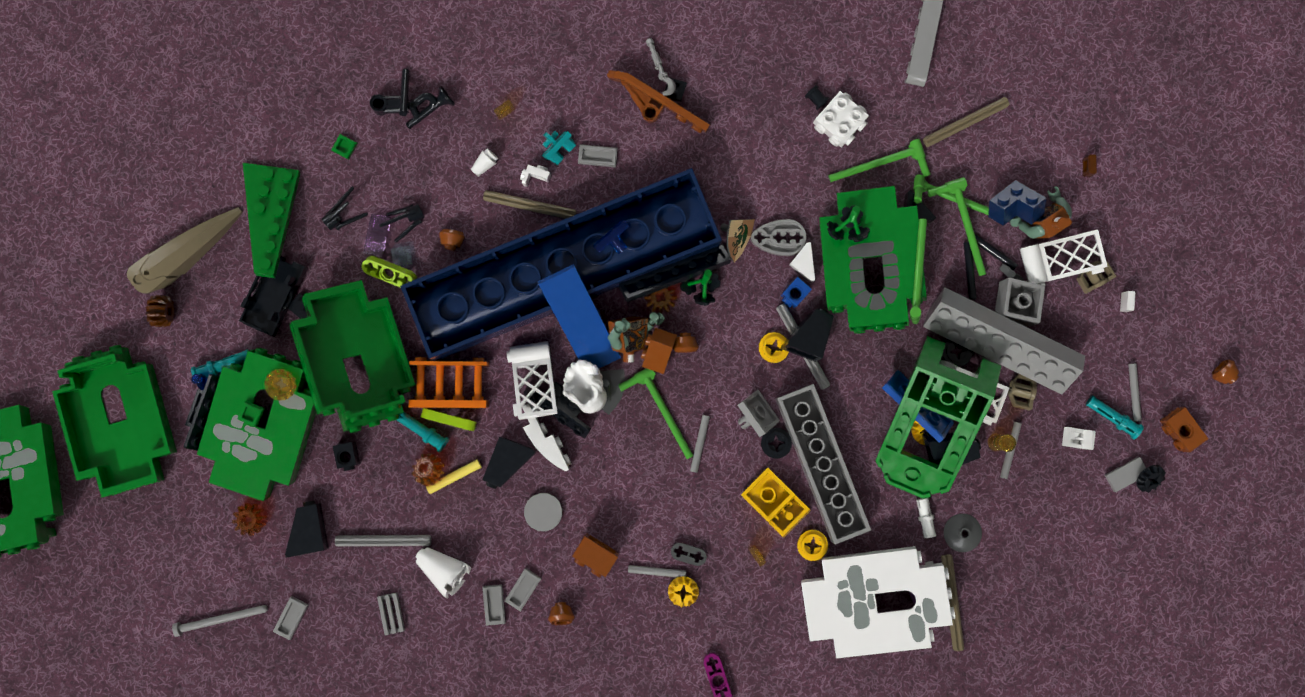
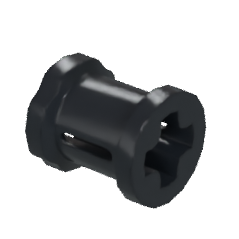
(817, 97)

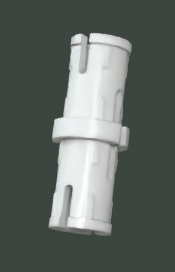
(926, 518)

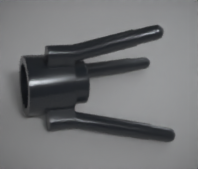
(412, 212)
(332, 217)

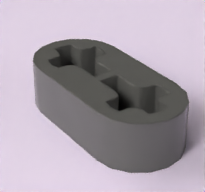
(690, 549)

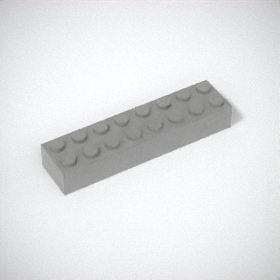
(1004, 341)
(823, 464)

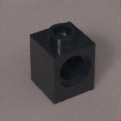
(339, 451)

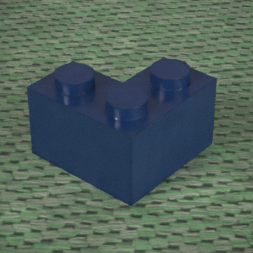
(1017, 201)

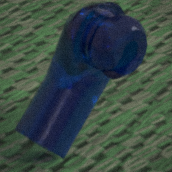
(200, 380)

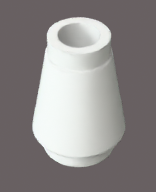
(484, 162)

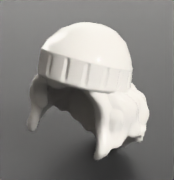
(585, 386)

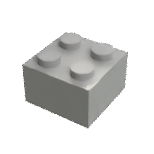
(1020, 301)

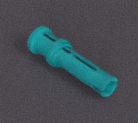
(215, 367)
(1121, 421)
(429, 435)

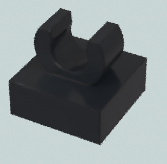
(680, 88)

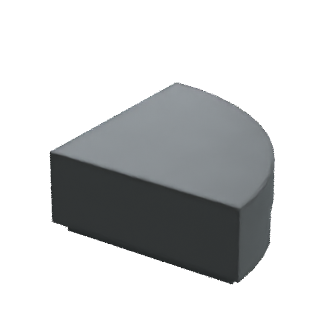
(1010, 273)

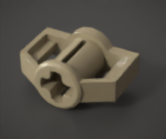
(1096, 279)
(1023, 391)

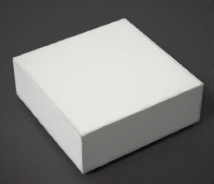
(1127, 301)

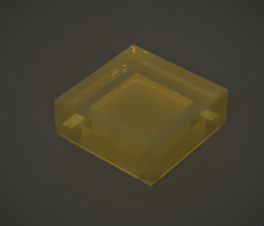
(504, 109)
(757, 555)

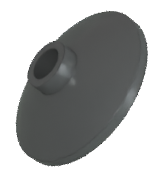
(954, 528)

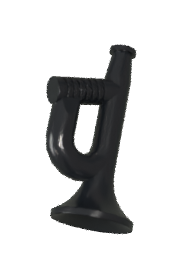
(442, 99)

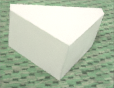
(804, 263)

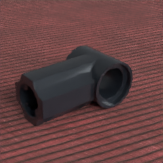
(391, 104)

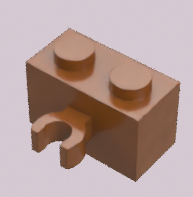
(658, 350)

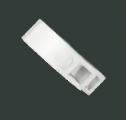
(548, 446)

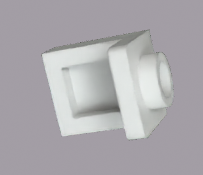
(537, 172)
(1078, 438)

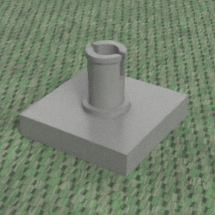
(757, 414)

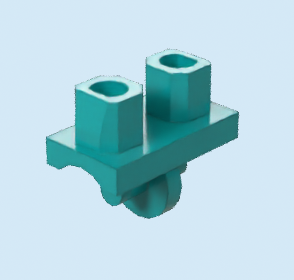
(552, 152)

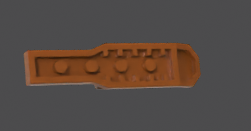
(648, 98)

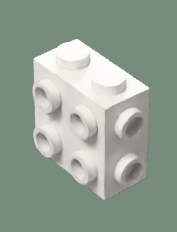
(841, 120)

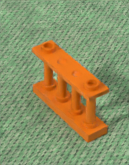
(458, 400)

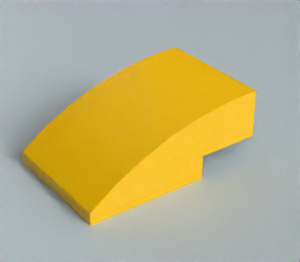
(775, 502)

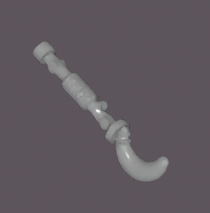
(662, 75)

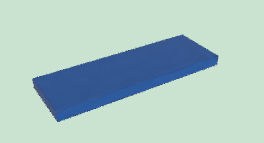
(578, 316)

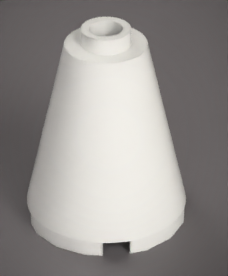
(442, 570)

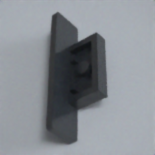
(566, 410)
(199, 413)

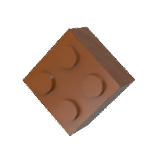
(595, 555)

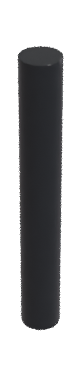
(404, 92)
(996, 253)
(969, 271)

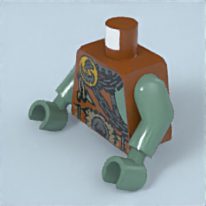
(1054, 220)
(630, 333)

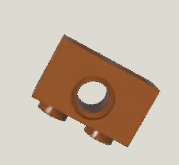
(1193, 434)

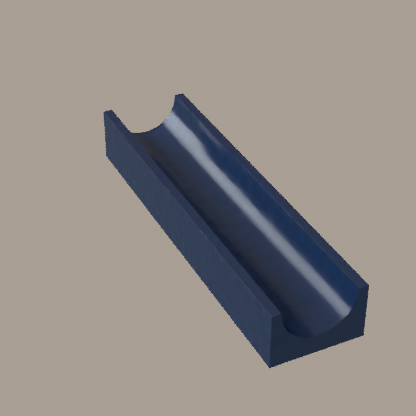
(501, 286)

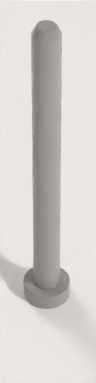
(177, 628)

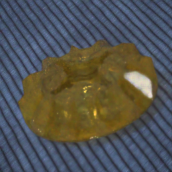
(274, 390)

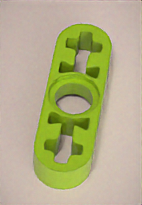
(377, 262)
(448, 419)

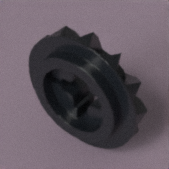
(964, 357)
(782, 436)
(1153, 472)

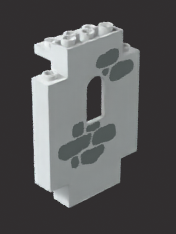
(845, 606)

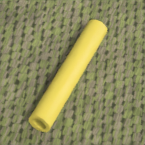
(454, 476)

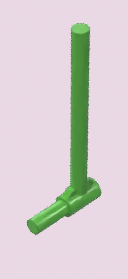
(914, 150)
(922, 185)
(957, 187)
(915, 312)
(646, 377)

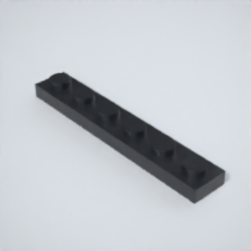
(674, 273)

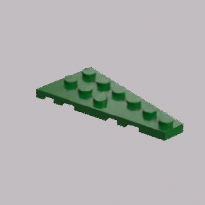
(269, 208)

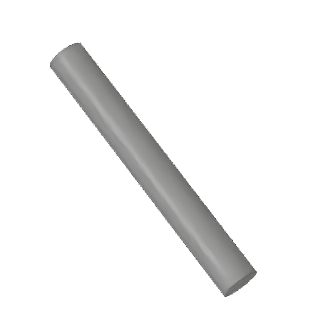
(1134, 392)
(700, 443)
(1009, 455)
(656, 571)

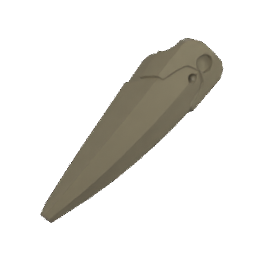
(180, 254)

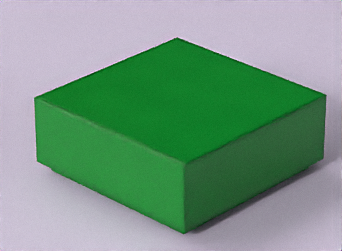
(344, 146)
(250, 413)

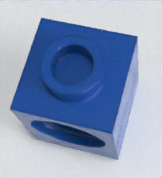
(803, 290)

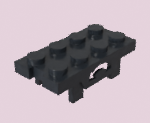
(272, 298)

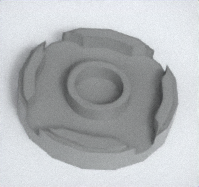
(543, 512)

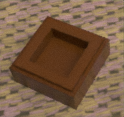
(1089, 166)

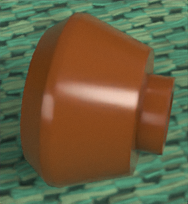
(451, 239)
(685, 343)
(1226, 372)
(561, 614)

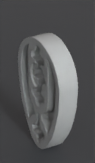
(780, 226)

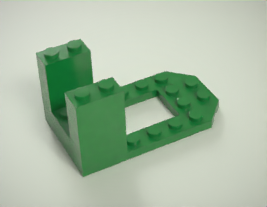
(948, 394)

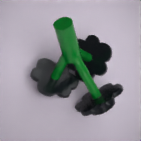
(850, 218)
(708, 281)

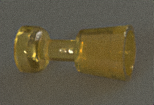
(1001, 442)

